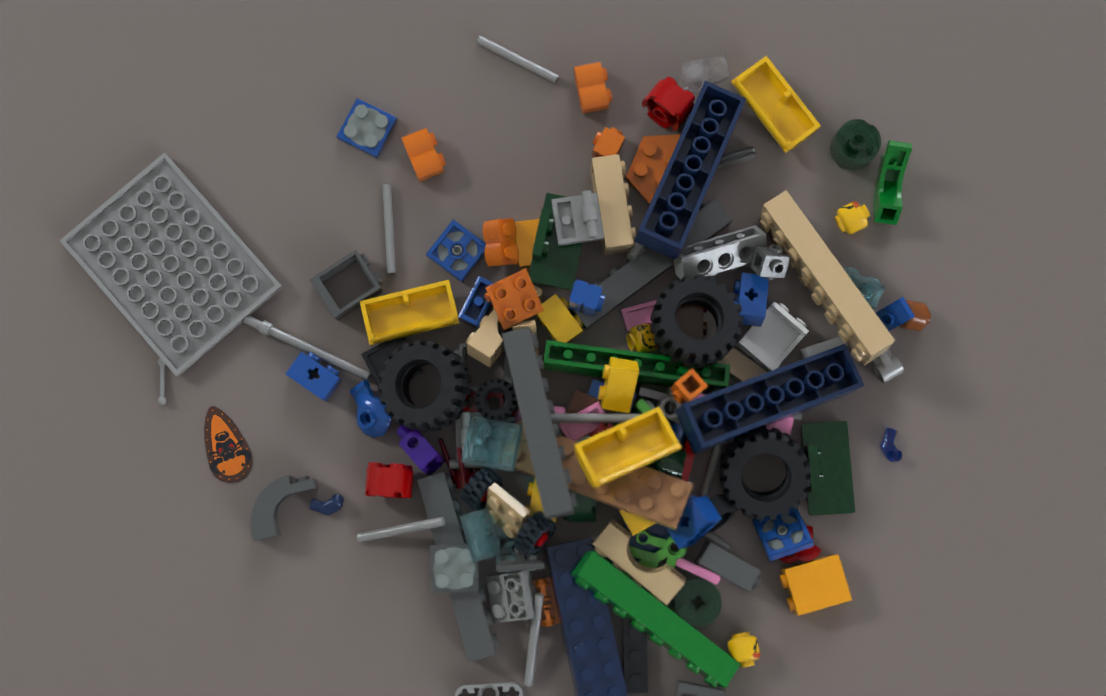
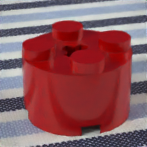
(668, 103)
(389, 480)

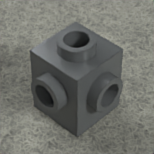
(770, 262)

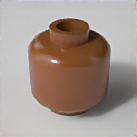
(921, 318)

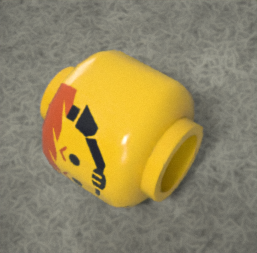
(852, 217)
(640, 339)
(744, 649)

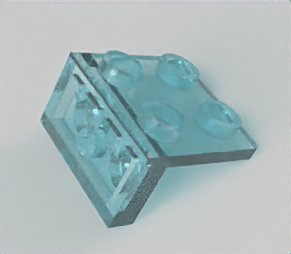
(869, 286)
(492, 444)
(480, 535)

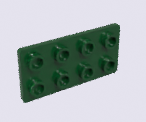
(552, 263)
(830, 465)

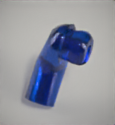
(888, 447)

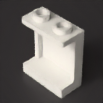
(774, 339)

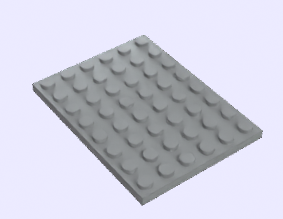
(171, 264)

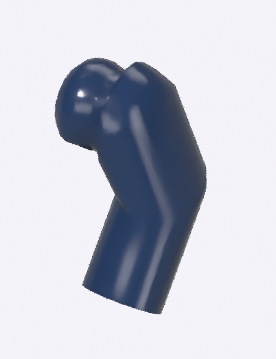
(328, 507)

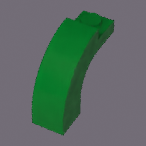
(889, 179)

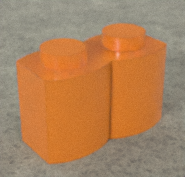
(591, 87)
(423, 154)
(500, 242)

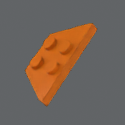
(651, 163)

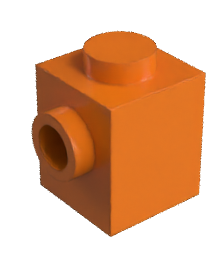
(608, 142)
(688, 387)

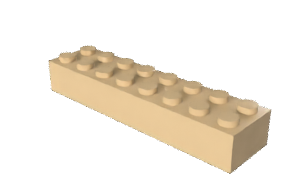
(825, 279)

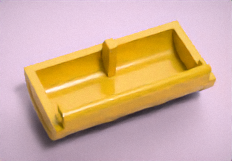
(776, 104)
(409, 312)
(626, 447)

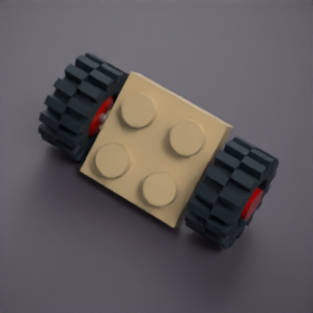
(528, 532)

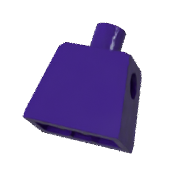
(424, 454)

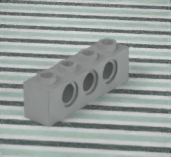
(719, 253)

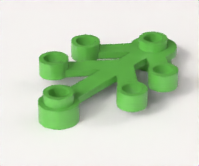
(652, 559)

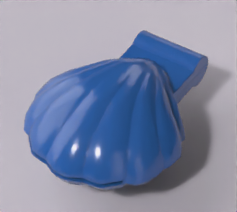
(370, 412)

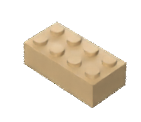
(613, 194)

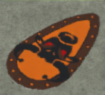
(225, 447)

